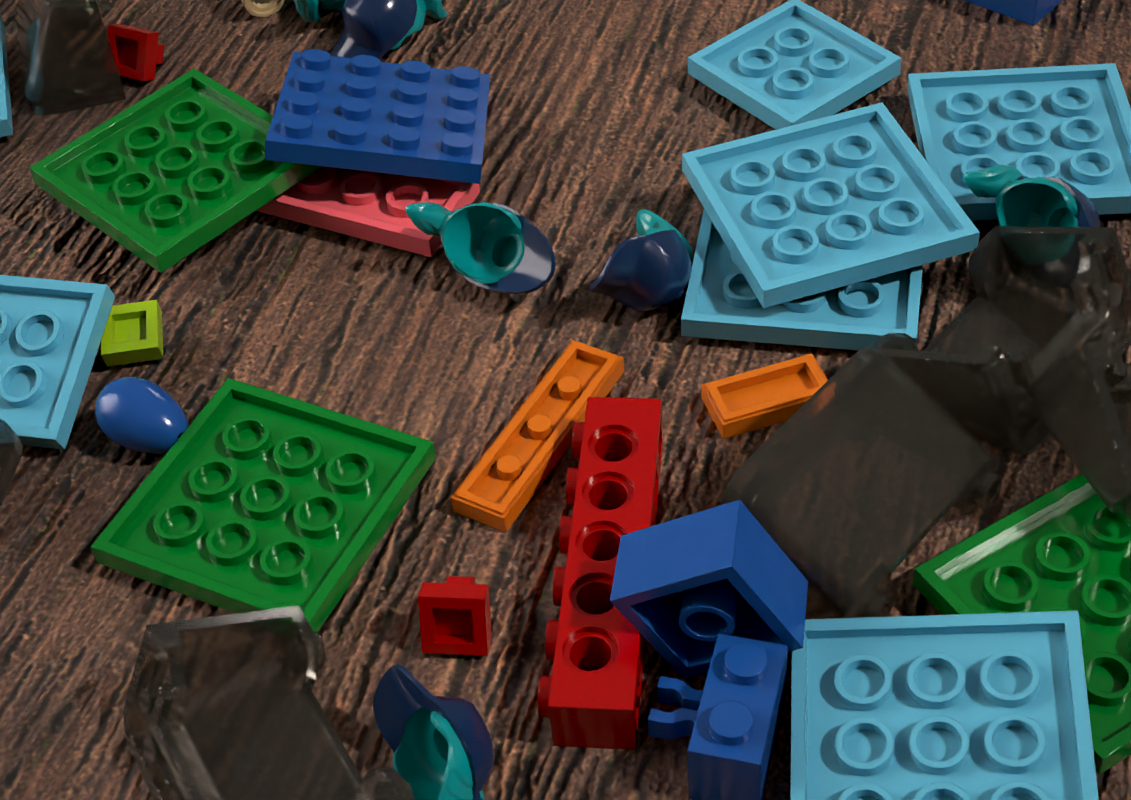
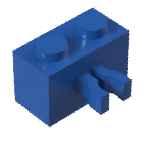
(729, 721)

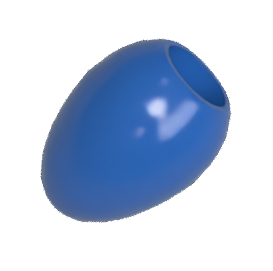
(140, 415)

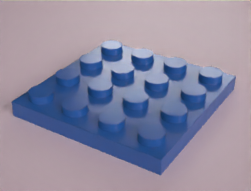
(381, 117)

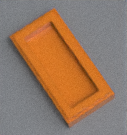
(762, 395)

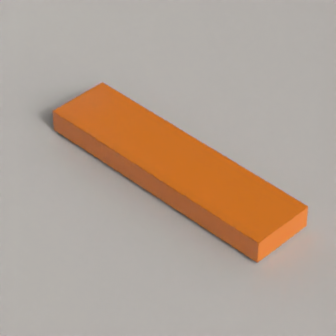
(536, 437)

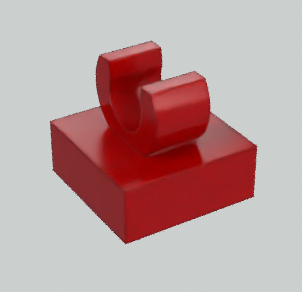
(135, 51)
(455, 617)

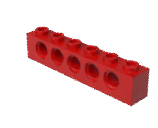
(611, 496)

